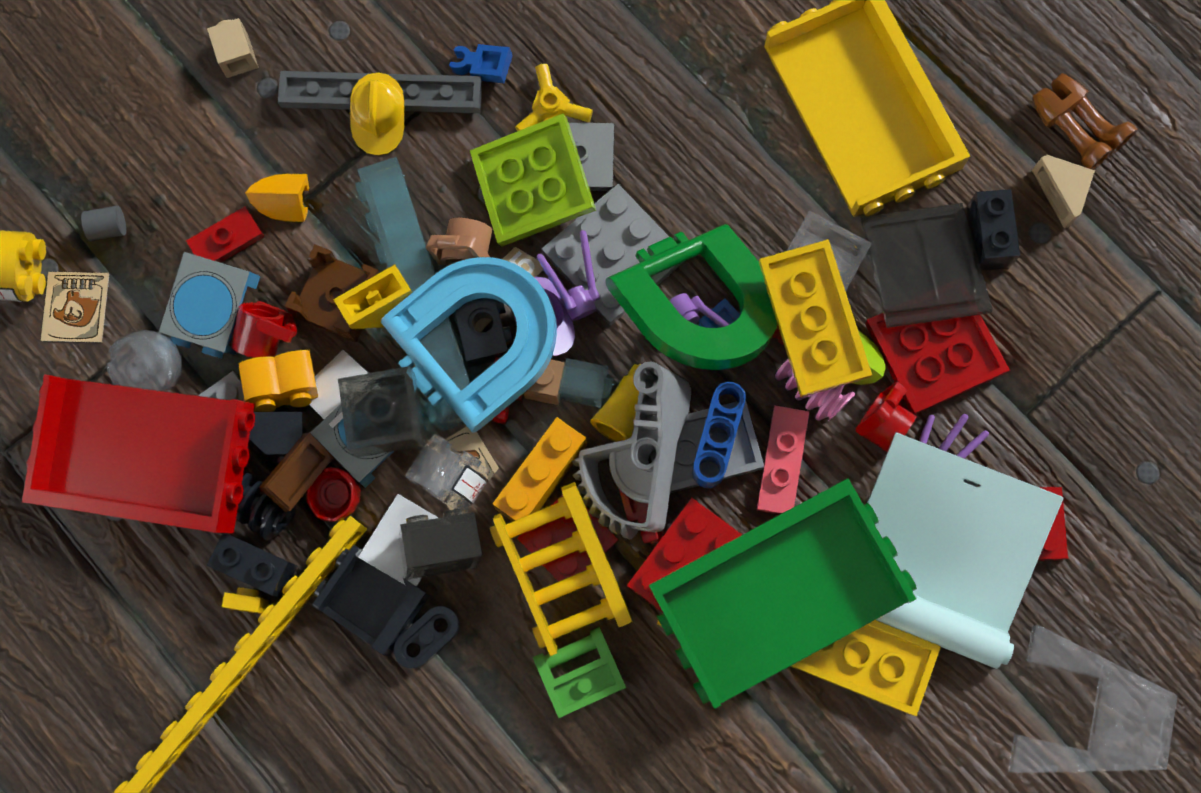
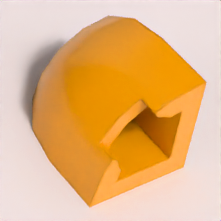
(280, 196)

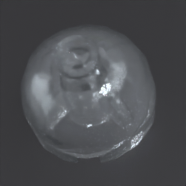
(145, 361)

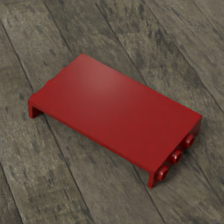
(139, 454)

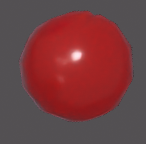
(334, 495)

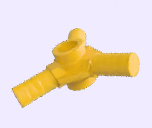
(551, 102)

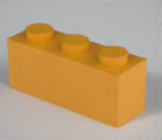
(540, 471)

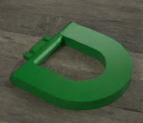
(673, 333)

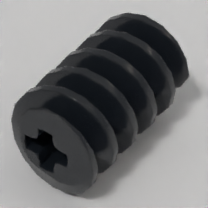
(261, 512)

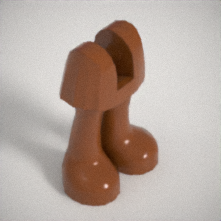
(1071, 97)

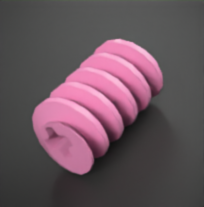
(828, 401)

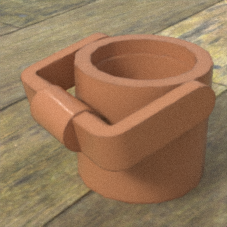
(463, 240)

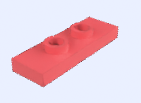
(782, 460)

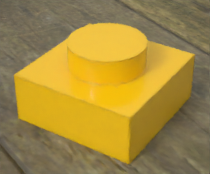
(245, 600)

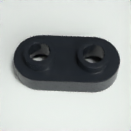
(426, 636)

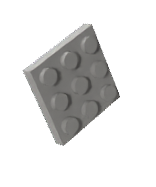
(614, 237)

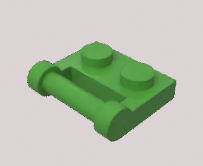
(583, 684)

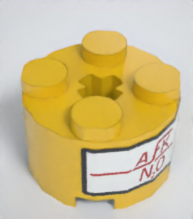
(21, 266)

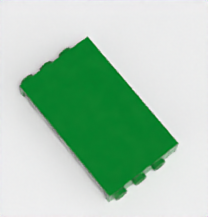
(781, 592)

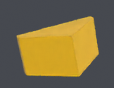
(373, 299)

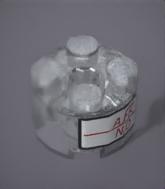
(447, 474)

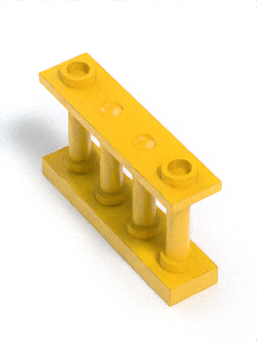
(583, 540)

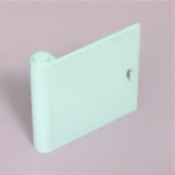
(961, 545)

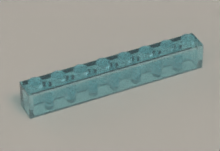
(404, 245)

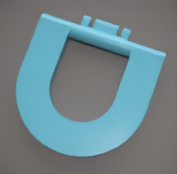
(512, 372)

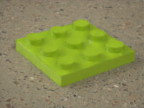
(532, 180)

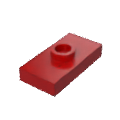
(226, 237)

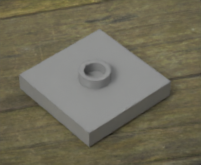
(596, 153)

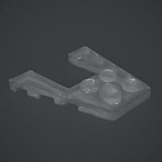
(1128, 723)

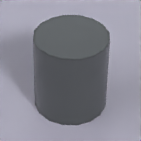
(103, 223)

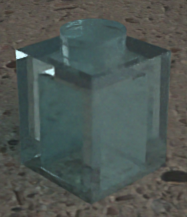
(585, 383)

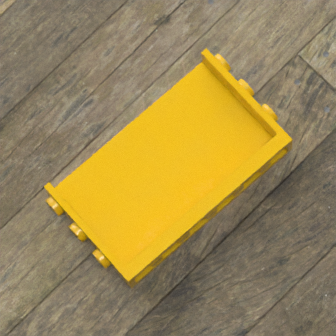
(865, 102)

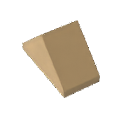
(1064, 186)

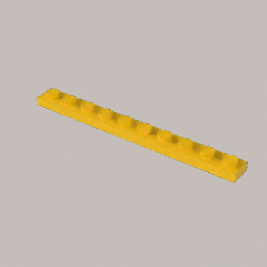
(248, 652)

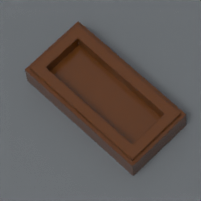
(296, 472)

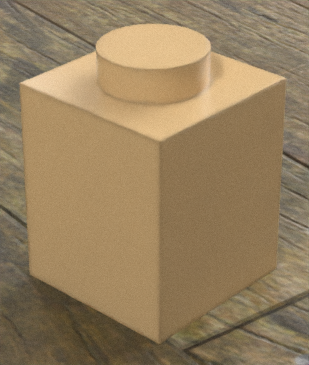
(232, 47)

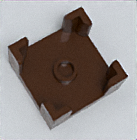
(326, 282)

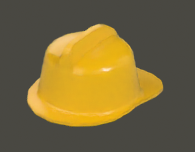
(377, 113)

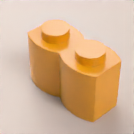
(279, 380)

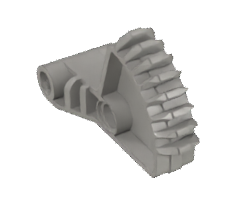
(657, 425)

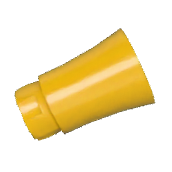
(617, 414)

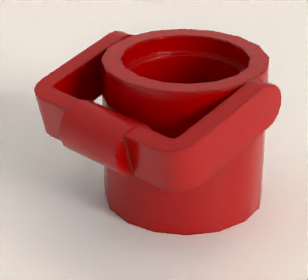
(261, 328)
(886, 417)

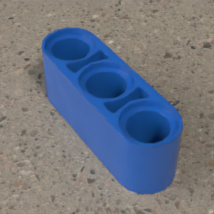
(719, 418)

